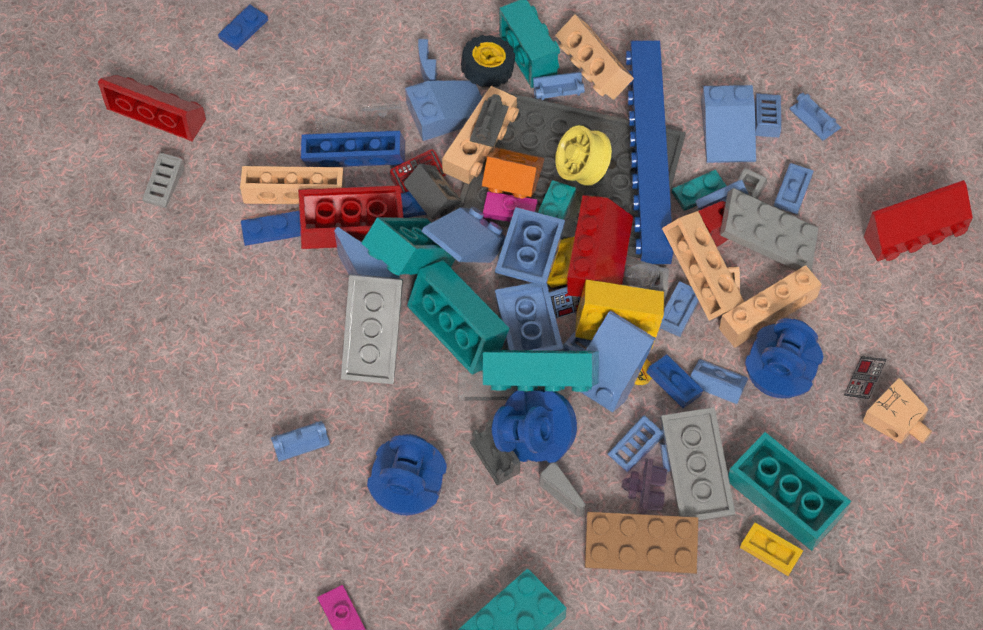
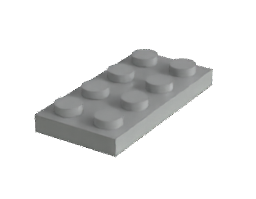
(768, 230)
(371, 328)
(697, 464)

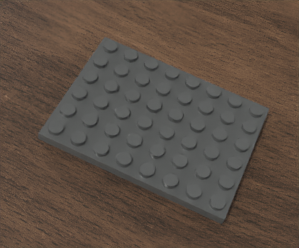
(538, 133)

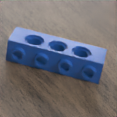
(353, 149)

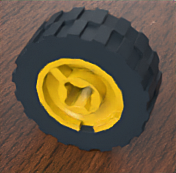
(487, 61)

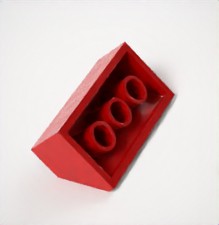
(152, 106)
(347, 208)
(919, 221)
(599, 244)

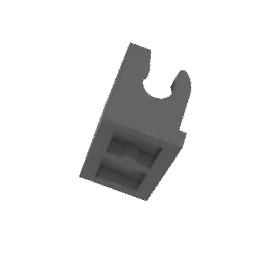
(431, 191)
(498, 464)

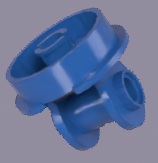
(784, 358)
(535, 426)
(407, 475)

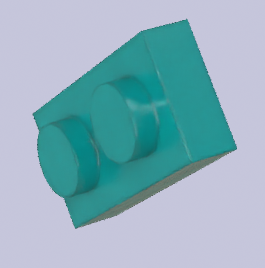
(689, 192)
(557, 200)

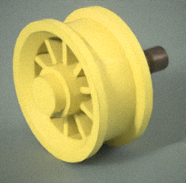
(584, 155)

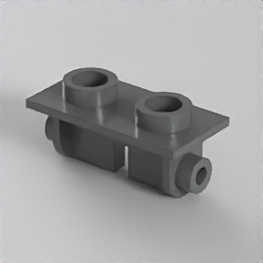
(489, 121)

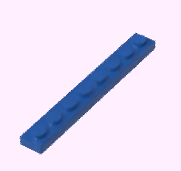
(288, 224)

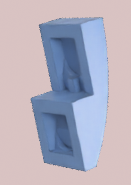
(427, 66)

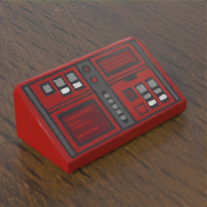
(404, 170)

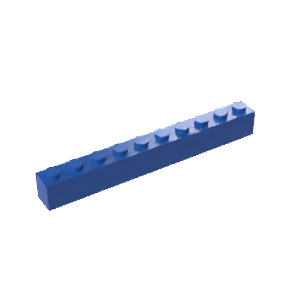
(650, 152)

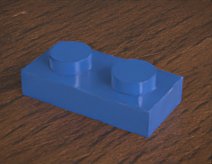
(243, 27)
(674, 381)

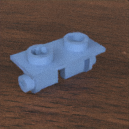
(558, 85)
(814, 117)
(300, 441)

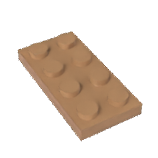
(641, 542)

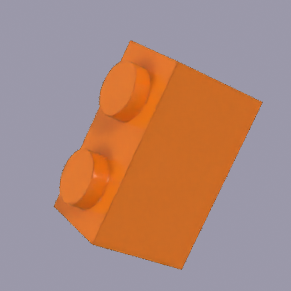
(512, 172)

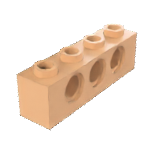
(593, 57)
(456, 160)
(282, 184)
(703, 265)
(770, 306)

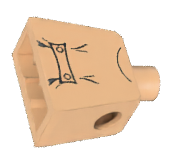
(899, 414)

